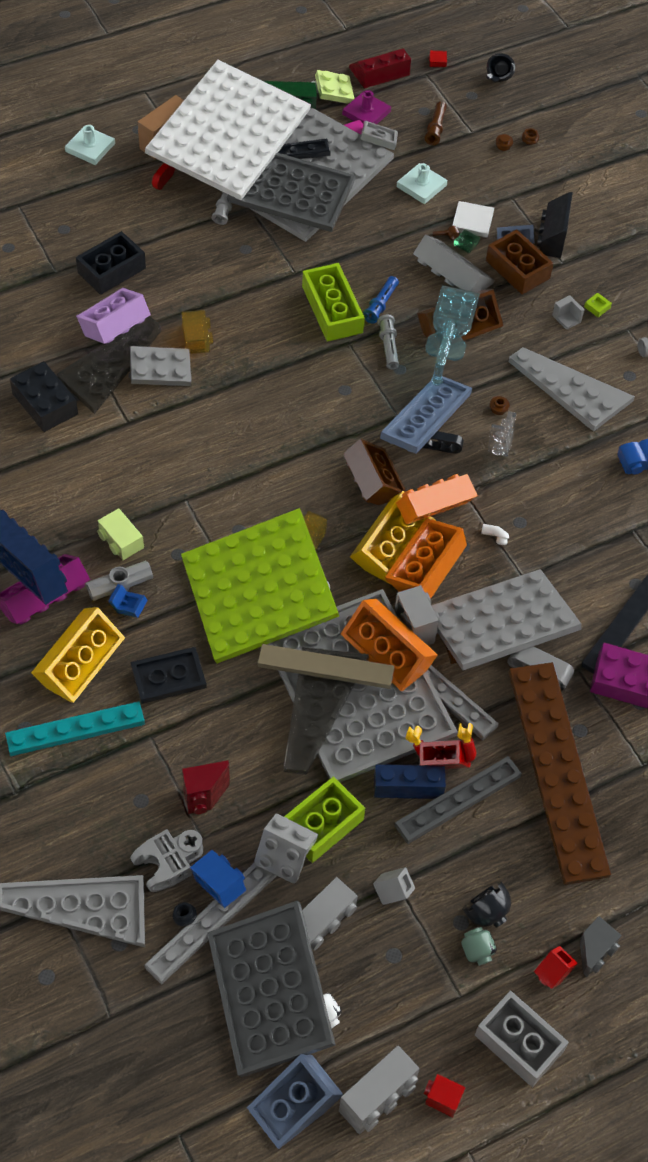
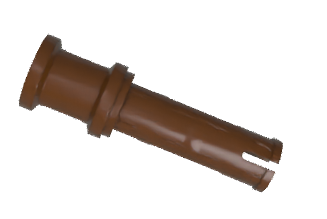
(435, 127)

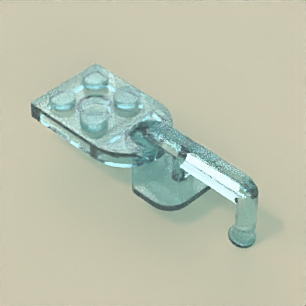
(452, 320)

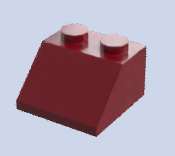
(205, 785)

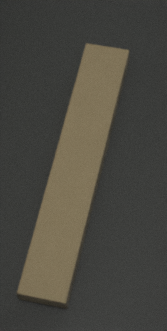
(326, 666)

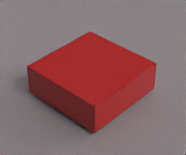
(438, 58)

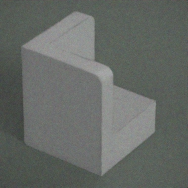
(568, 312)
(394, 886)

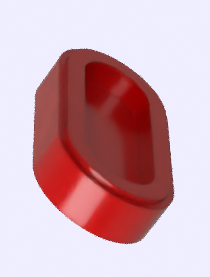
(162, 176)

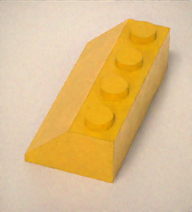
(78, 654)

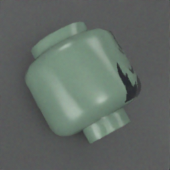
(478, 946)

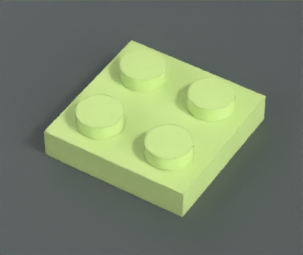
(334, 86)

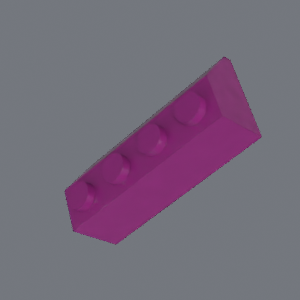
(20, 603)

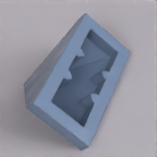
(525, 230)

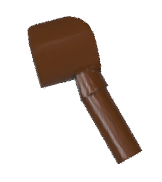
(452, 232)

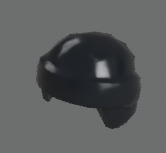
(500, 67)

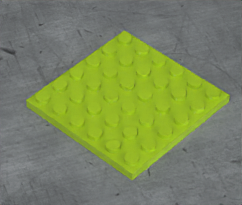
(259, 585)

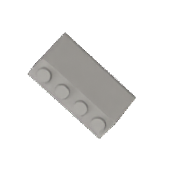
(451, 265)

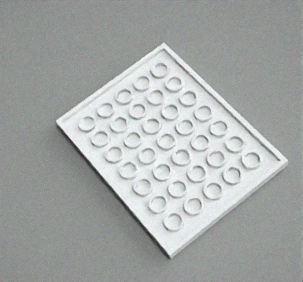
(228, 129)

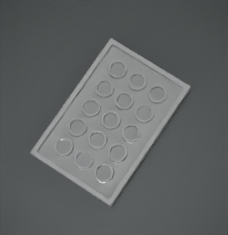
(504, 619)

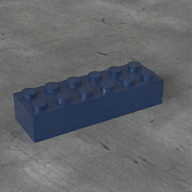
(30, 561)

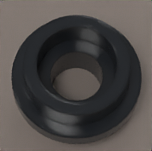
(184, 909)

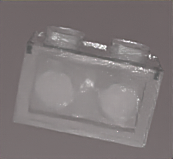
(502, 436)

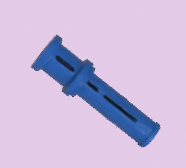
(389, 286)

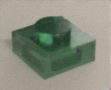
(467, 241)

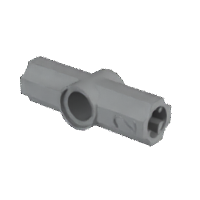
(130, 576)

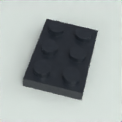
(168, 675)

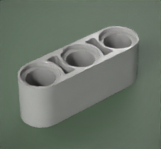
(535, 656)

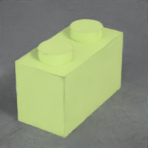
(120, 534)

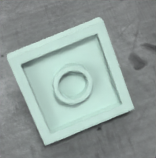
(90, 144)
(422, 183)

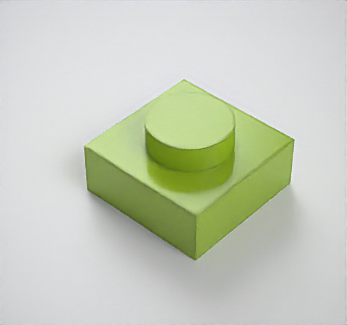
(597, 305)

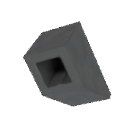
(596, 944)

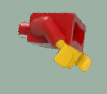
(450, 754)

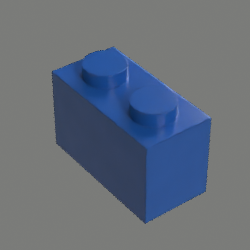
(219, 878)

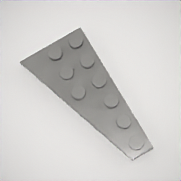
(578, 393)
(91, 905)

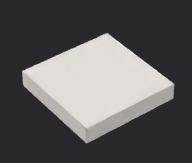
(473, 218)

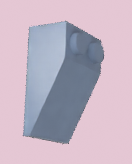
(294, 1100)

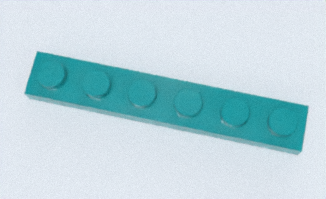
(74, 728)

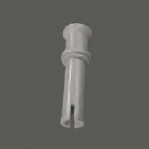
(222, 210)
(388, 336)

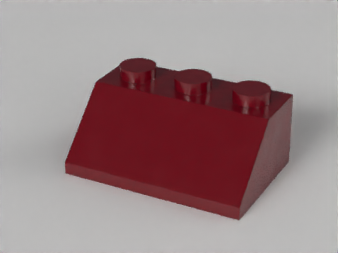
(382, 68)

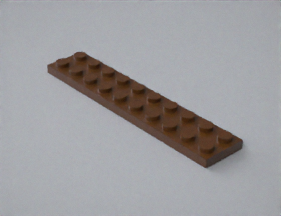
(559, 774)

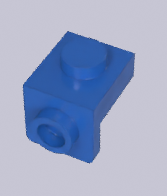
(127, 602)

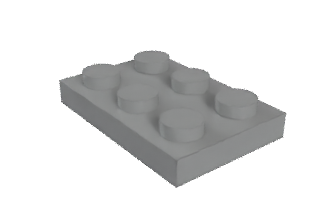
(160, 366)

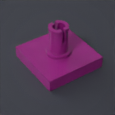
(366, 108)

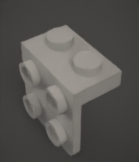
(284, 848)

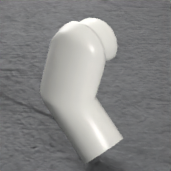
(491, 530)

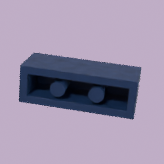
(409, 781)

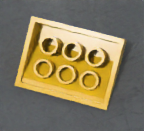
(385, 540)

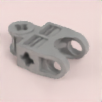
(171, 857)

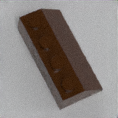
(486, 317)

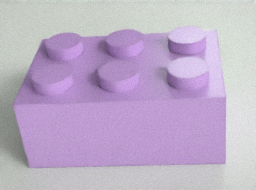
(113, 315)

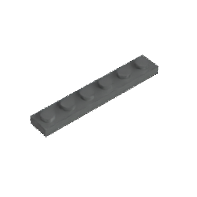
(457, 800)

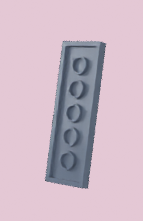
(425, 414)

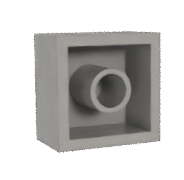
(415, 611)

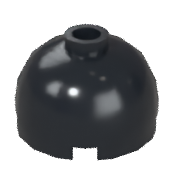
(490, 906)

